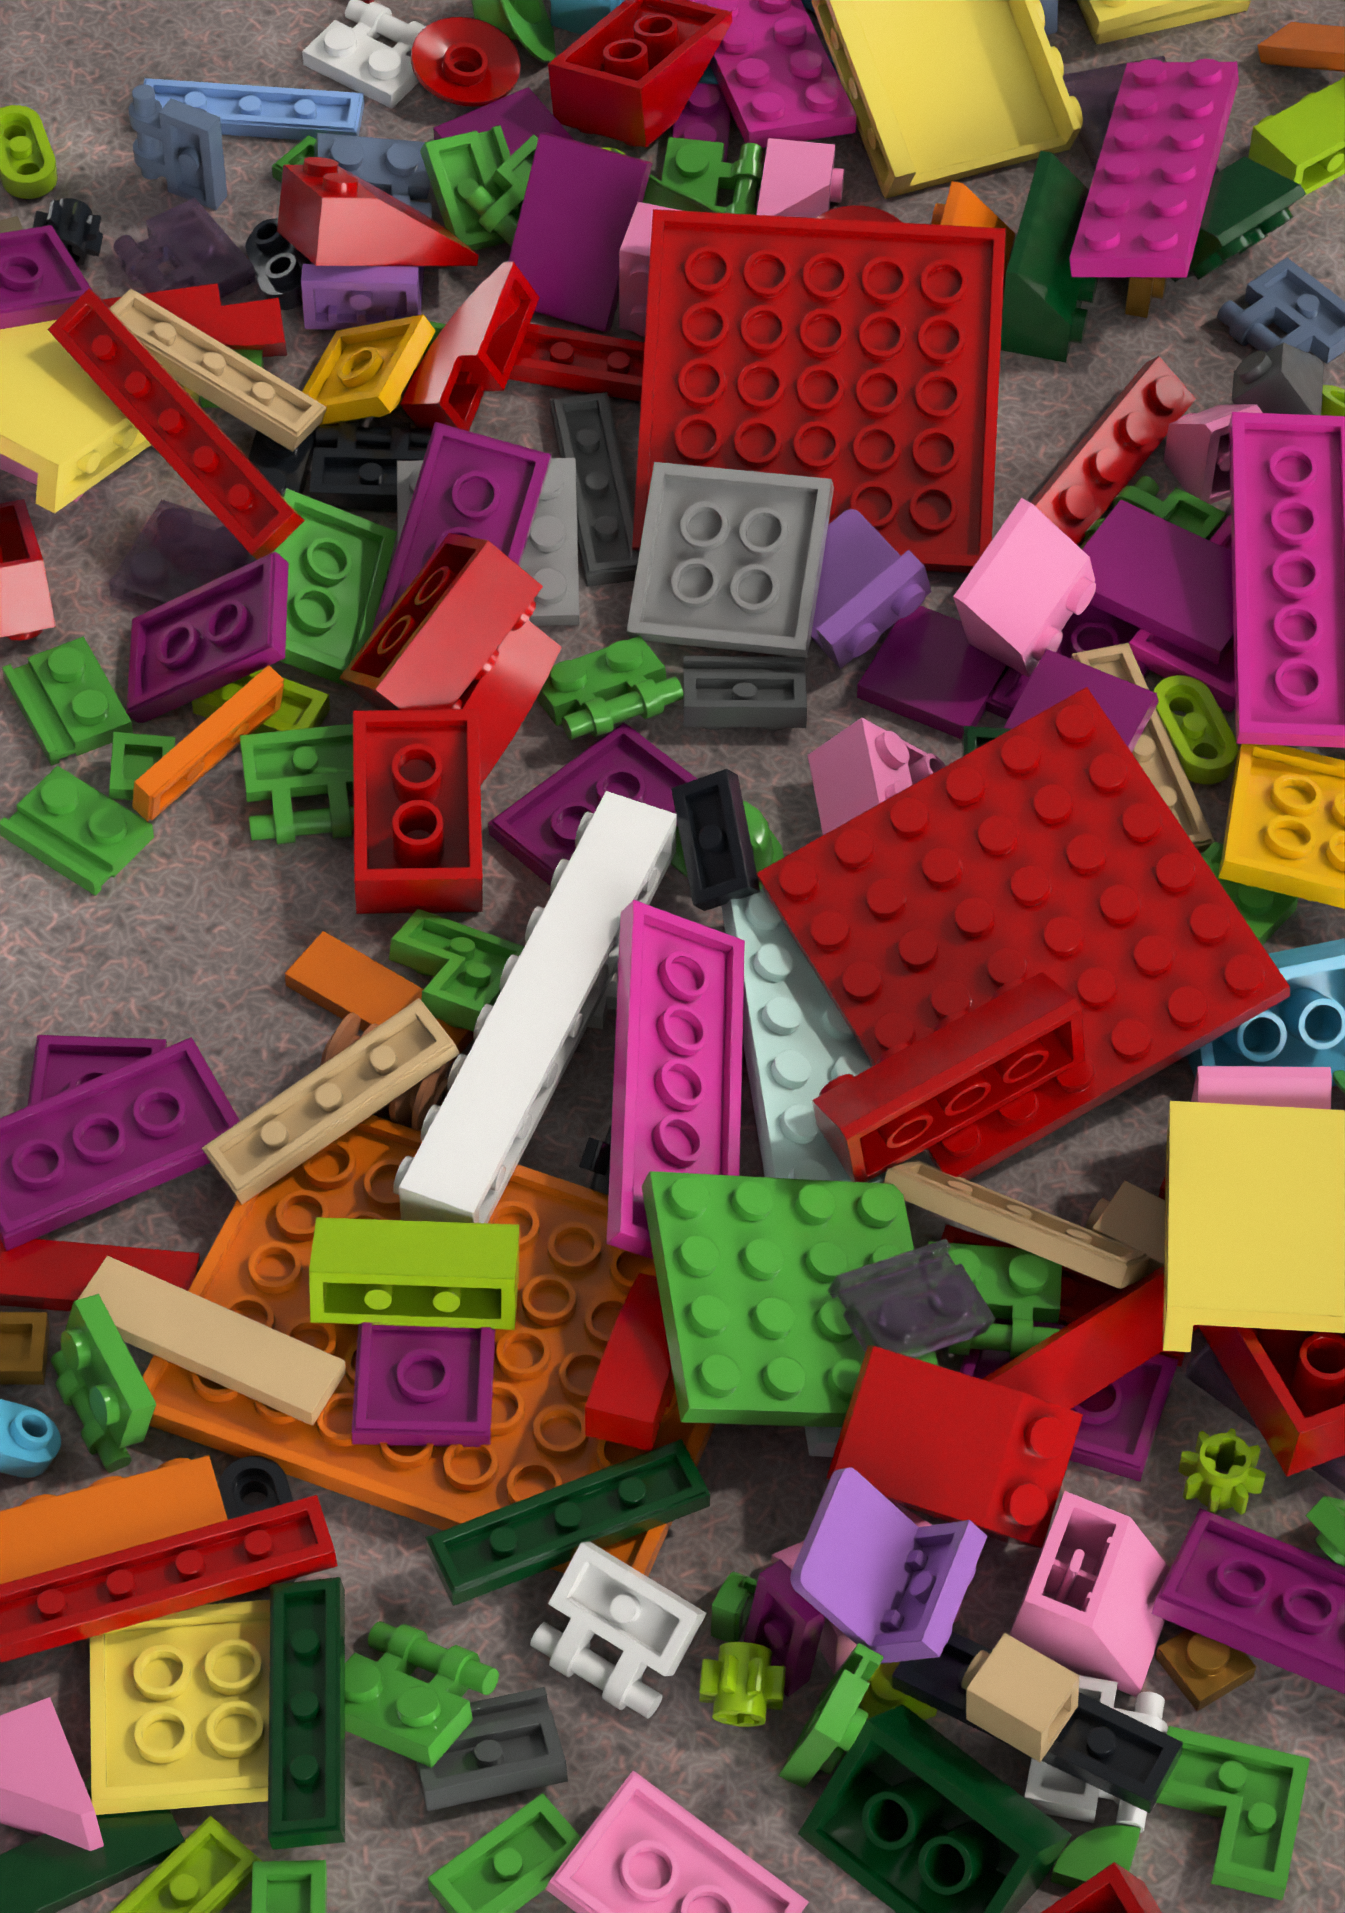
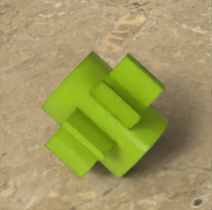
(1217, 1489)
(742, 1684)

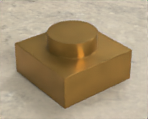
(1141, 292)
(23, 1347)
(1204, 1667)

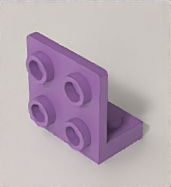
(359, 295)

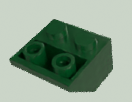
(1240, 212)

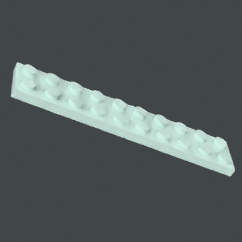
(791, 1050)

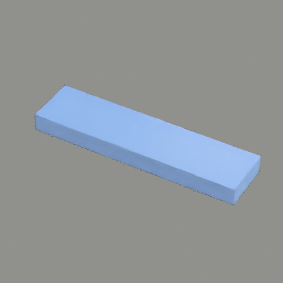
(268, 110)

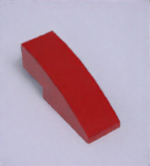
(237, 326)
(472, 351)
(509, 690)
(634, 1373)

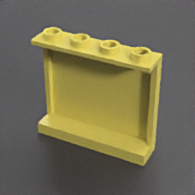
(949, 86)
(59, 417)
(1253, 1219)

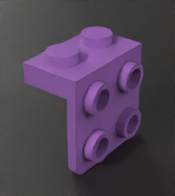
(862, 588)
(882, 1573)

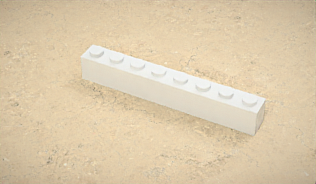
(538, 1017)

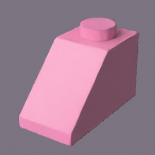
(799, 179)
(1200, 451)
(41, 1779)

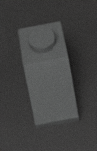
(1280, 381)

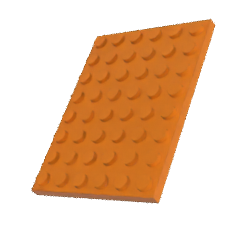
(542, 1369)

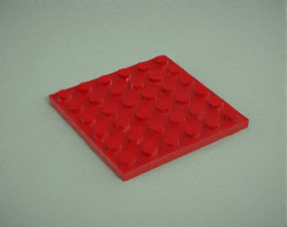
(831, 359)
(1020, 866)

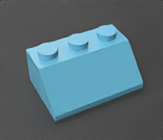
(1298, 1030)

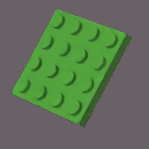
(748, 1292)

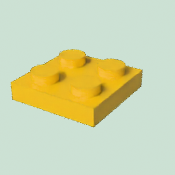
(368, 368)

